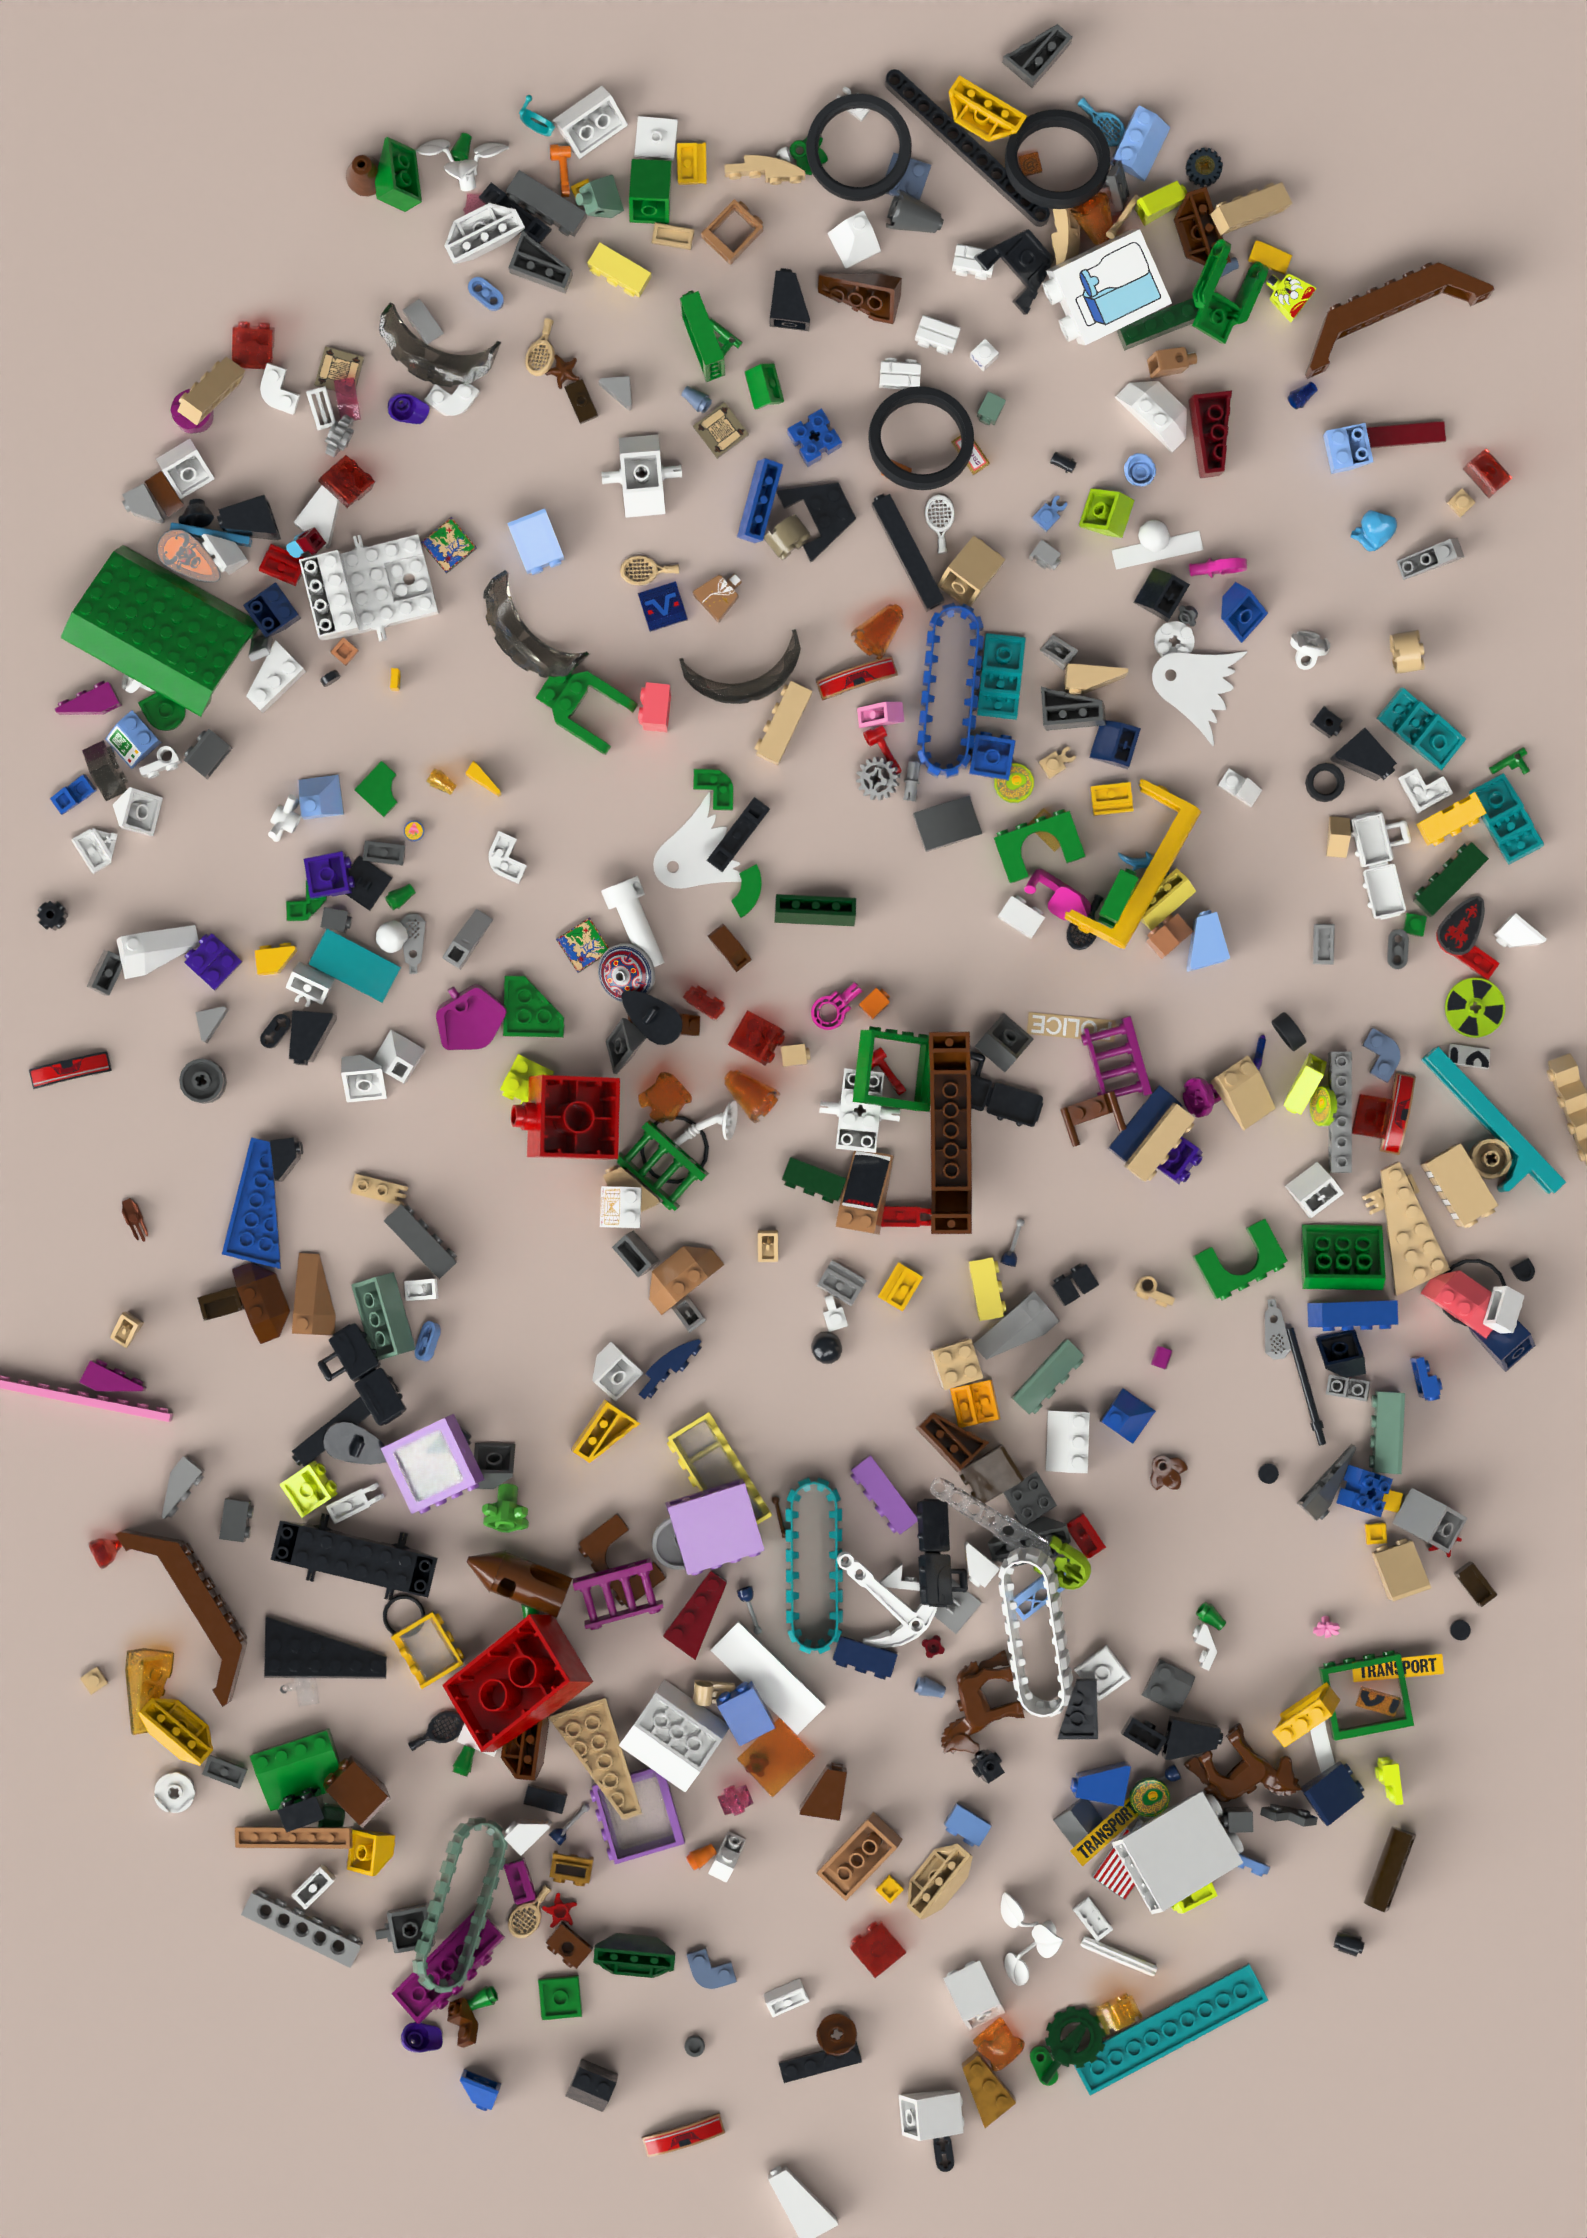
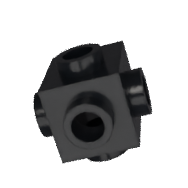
(57, 920)
(987, 1765)

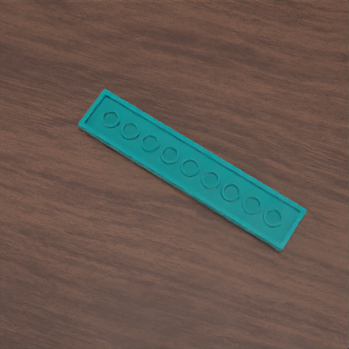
(1173, 2028)

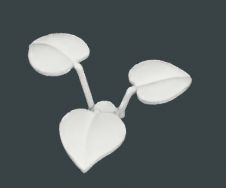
(465, 169)
(1044, 1935)

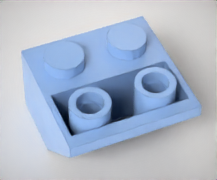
(1348, 448)

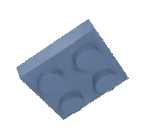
(913, 179)

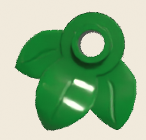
(801, 159)

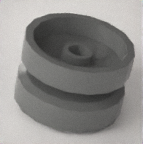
(192, 1075)

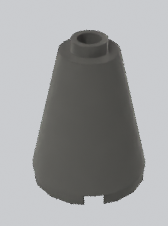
(912, 215)

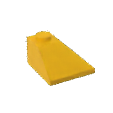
(370, 1851)

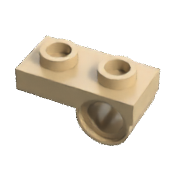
(1161, 1299)
(708, 1691)

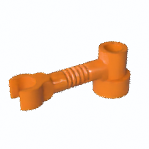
(562, 153)

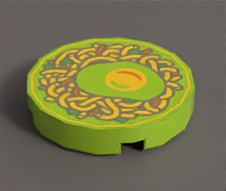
(1019, 784)
(1323, 1105)

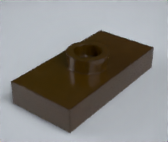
(581, 401)

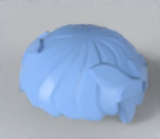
(1140, 469)

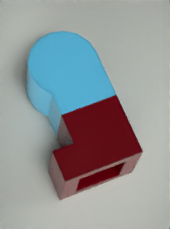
(305, 541)

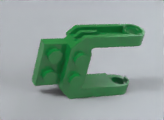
(1217, 313)
(566, 694)

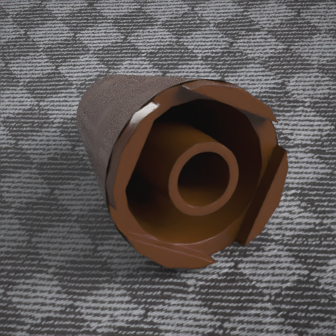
(362, 175)

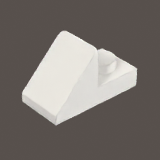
(1239, 787)
(421, 1289)
(894, 1580)

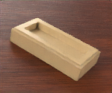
(672, 236)

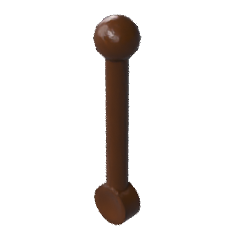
(775, 1500)

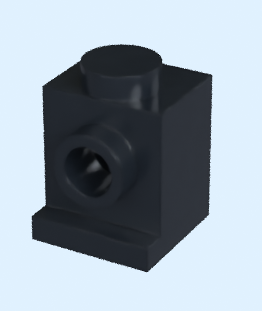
(1320, 723)

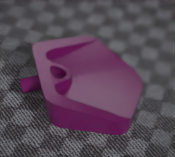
(469, 1018)

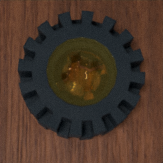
(1200, 173)

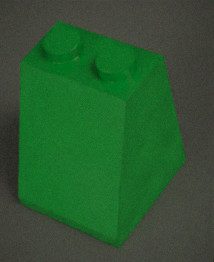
(650, 191)

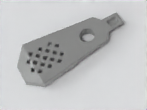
(412, 943)
(1275, 1329)

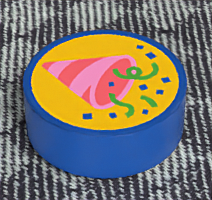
(414, 831)

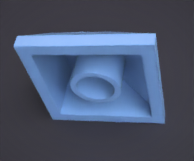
(320, 797)

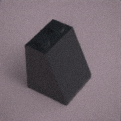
(788, 304)
(250, 519)
(1365, 757)
(308, 1035)
(1190, 1738)
(592, 2085)

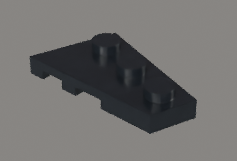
(1082, 1712)

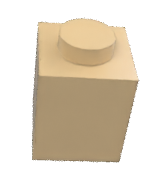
(795, 1055)

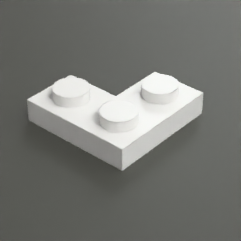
(1424, 795)

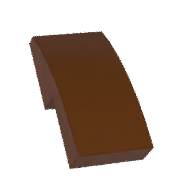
(164, 493)

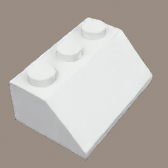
(590, 122)
(1067, 1441)

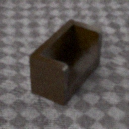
(220, 1303)
(1475, 1584)

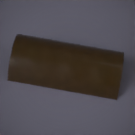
(1389, 1869)

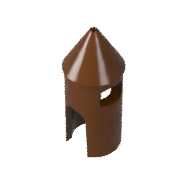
(521, 1580)

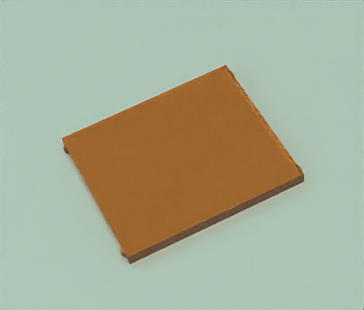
(775, 1757)

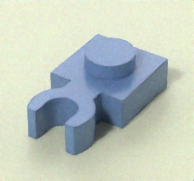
(1047, 515)

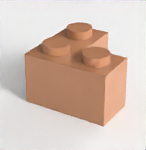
(1169, 936)

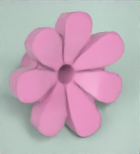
(1326, 1627)

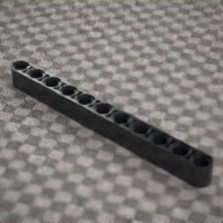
(957, 143)

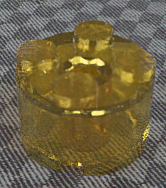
(1119, 2013)

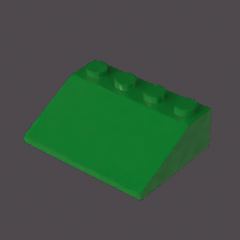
(1342, 1257)
(295, 1766)

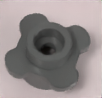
(1188, 615)

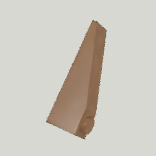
(312, 1303)

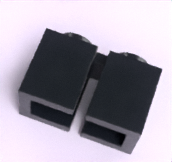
(1083, 1278)

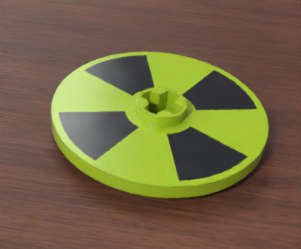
(1487, 1017)

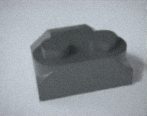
(1168, 1686)

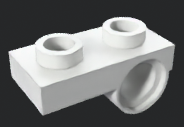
(152, 770)

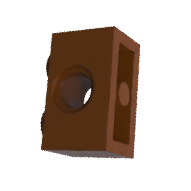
(563, 1934)

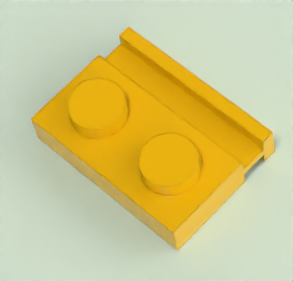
(691, 163)
(1111, 798)
(900, 1286)

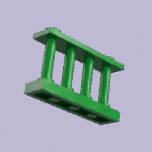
(680, 1159)

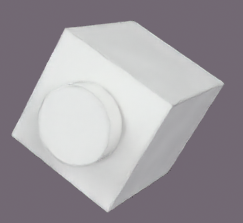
(984, 355)

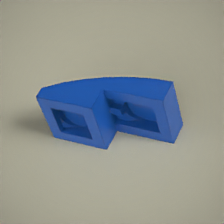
(73, 794)

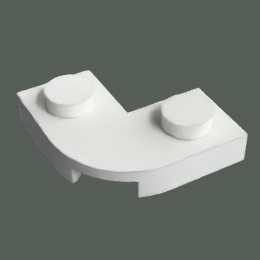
(272, 390)
(452, 404)
(500, 861)

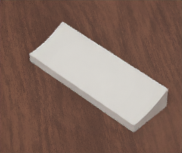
(772, 1679)

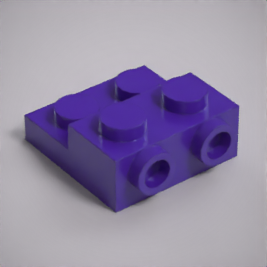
(329, 875)
(212, 961)
(1181, 1161)

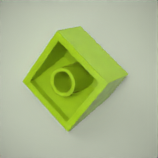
(1106, 512)

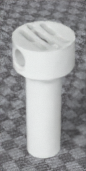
(625, 898)

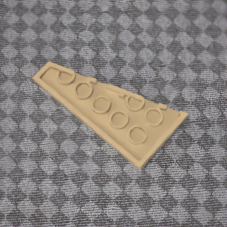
(1410, 1238)
(595, 1742)

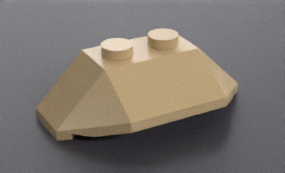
(938, 1880)

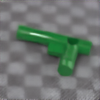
(724, 338)
(1512, 762)

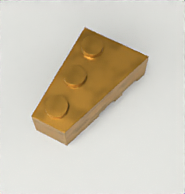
(987, 2089)

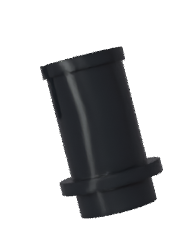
(1063, 462)

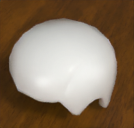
(1154, 535)
(391, 936)

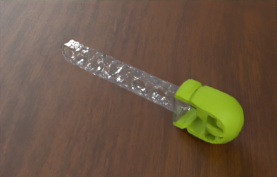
(1076, 1570)

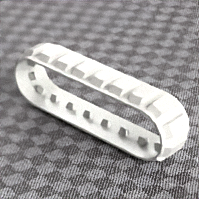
(1031, 1703)

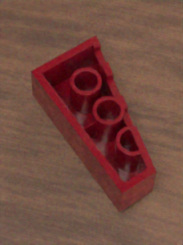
(1210, 430)
(694, 1619)

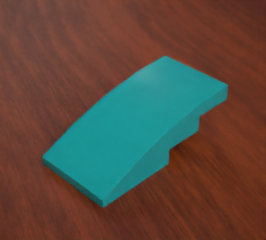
(1001, 676)
(1421, 728)
(1507, 819)
(354, 965)

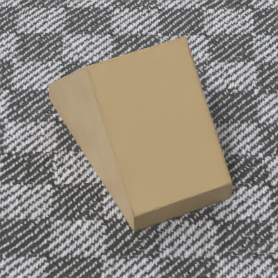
(1338, 837)
(767, 1245)
(126, 1329)

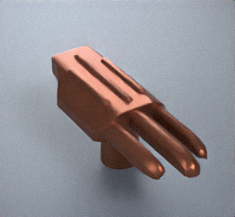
(133, 1217)

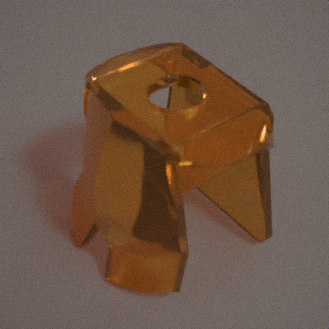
(665, 1098)
(999, 2044)

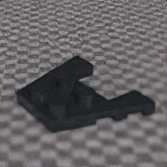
(1026, 259)
(828, 510)

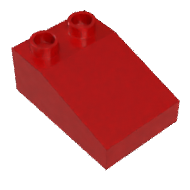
(517, 1682)

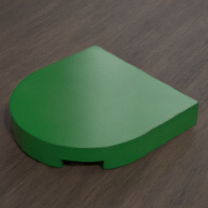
(162, 712)

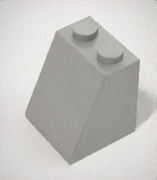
(1429, 1520)

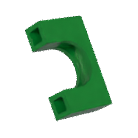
(1060, 826)
(1118, 897)
(1268, 1258)

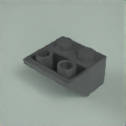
(207, 753)

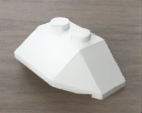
(482, 232)
(1156, 411)

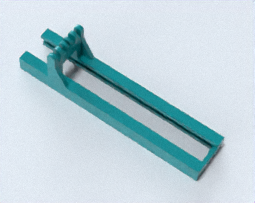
(1524, 1156)

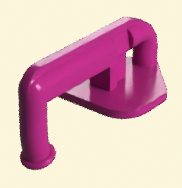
(1064, 898)

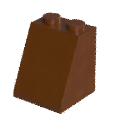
(356, 1790)
(826, 1794)

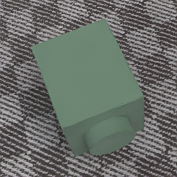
(990, 409)

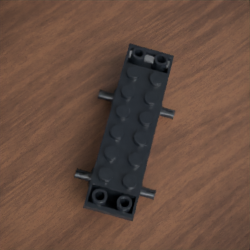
(354, 1557)

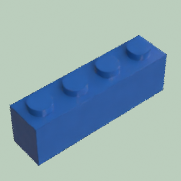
(760, 500)

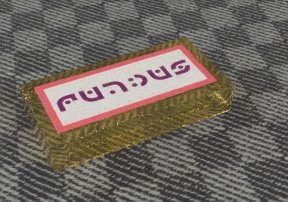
(977, 461)

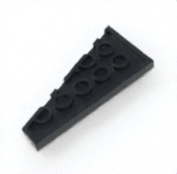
(304, 1654)

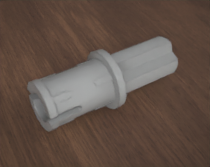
(912, 781)

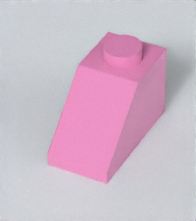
(880, 714)

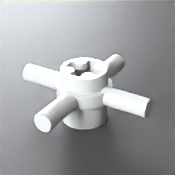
(285, 818)

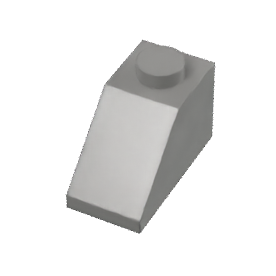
(142, 504)

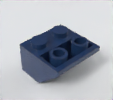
(272, 611)
(1115, 744)

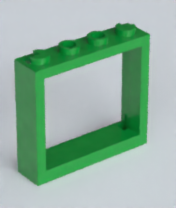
(702, 336)
(864, 1064)
(1382, 1726)

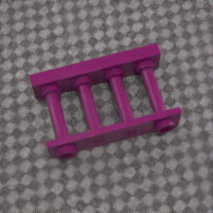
(1130, 1047)
(604, 1578)

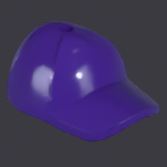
(409, 410)
(424, 2037)

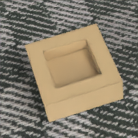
(1461, 503)
(94, 1680)

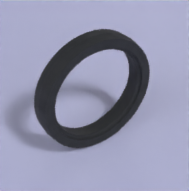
(852, 102)
(1056, 199)
(928, 396)

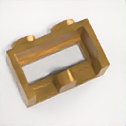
(572, 1860)

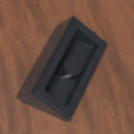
(545, 1799)

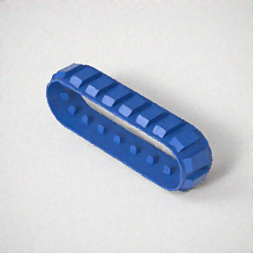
(972, 702)

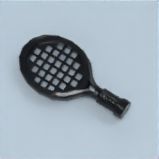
(1094, 907)
(420, 1741)

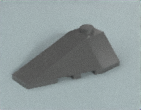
(1322, 1493)

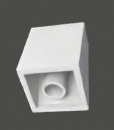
(973, 1995)
(931, 2114)

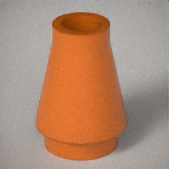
(701, 1856)

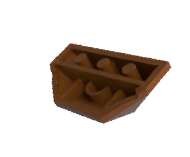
(1196, 226)
(262, 1300)
(526, 1752)

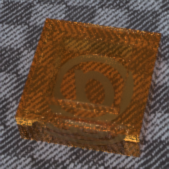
(1030, 164)

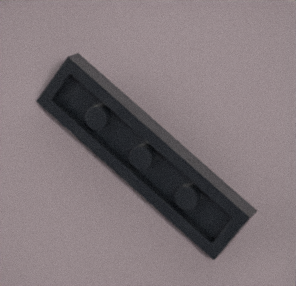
(816, 2064)

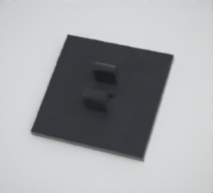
(369, 883)

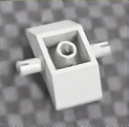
(645, 494)
(854, 1131)

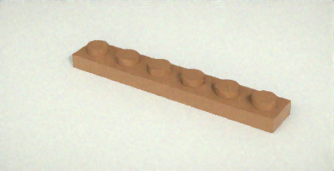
(299, 1838)

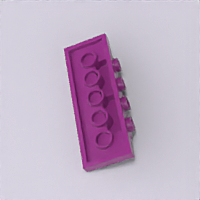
(441, 1964)

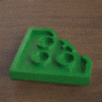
(529, 1011)

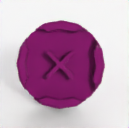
(1199, 1097)

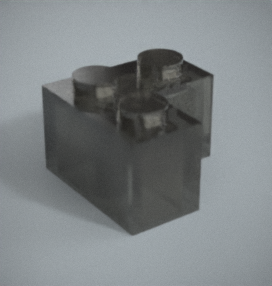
(104, 770)

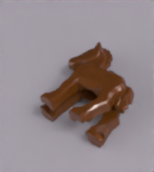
(975, 1704)
(1245, 1774)

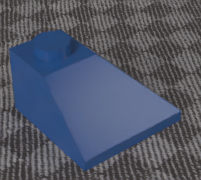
(1241, 611)
(1127, 1415)
(480, 2089)

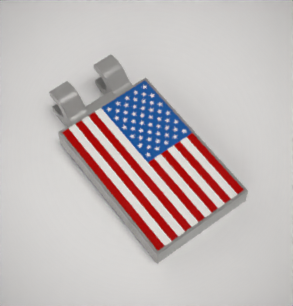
(1113, 1873)

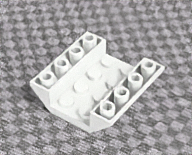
(674, 1736)

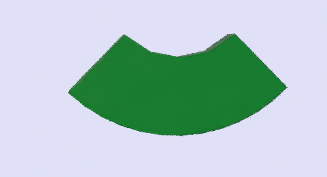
(749, 891)

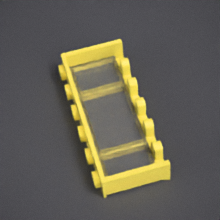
(712, 1461)

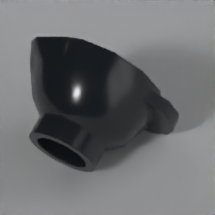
(196, 514)

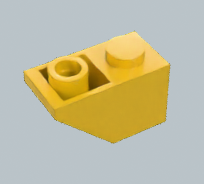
(273, 960)

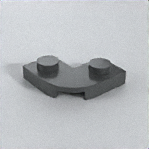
(1282, 1813)

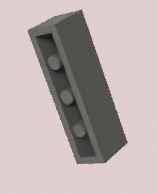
(546, 203)
(420, 1241)

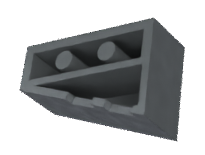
(1038, 55)
(538, 265)
(1070, 710)

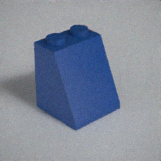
(1103, 1784)

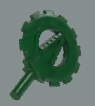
(1065, 2051)

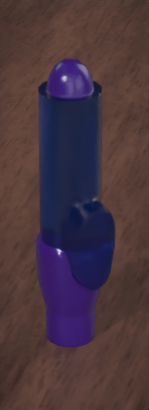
(1259, 1052)

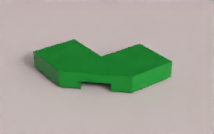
(303, 909)

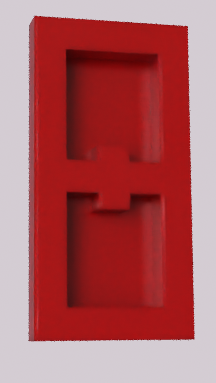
(1085, 1536)

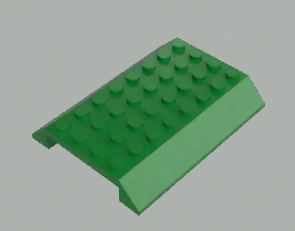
(159, 629)

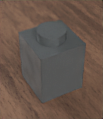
(336, 920)

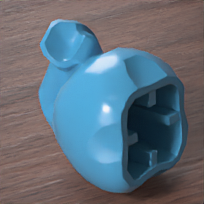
(1375, 530)

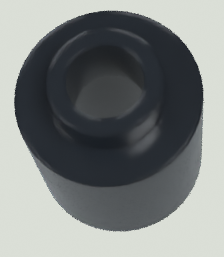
(1349, 1943)

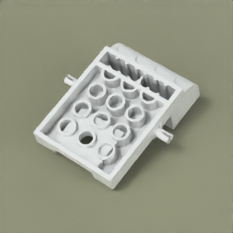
(367, 588)

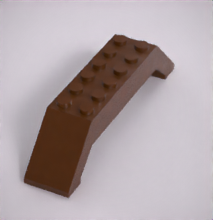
(1390, 300)
(950, 1132)
(202, 1601)

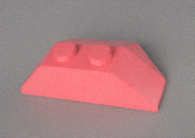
(1461, 1298)

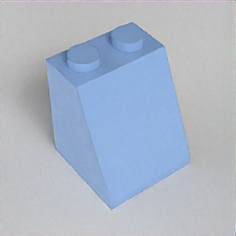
(536, 542)
(1206, 942)

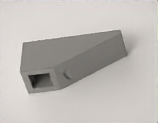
(1430, 558)
(467, 939)
(181, 1479)

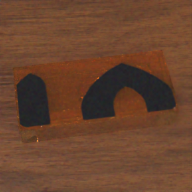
(1378, 1701)

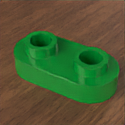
(1042, 2066)

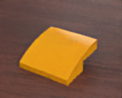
(975, 1403)

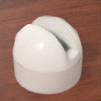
(785, 154)

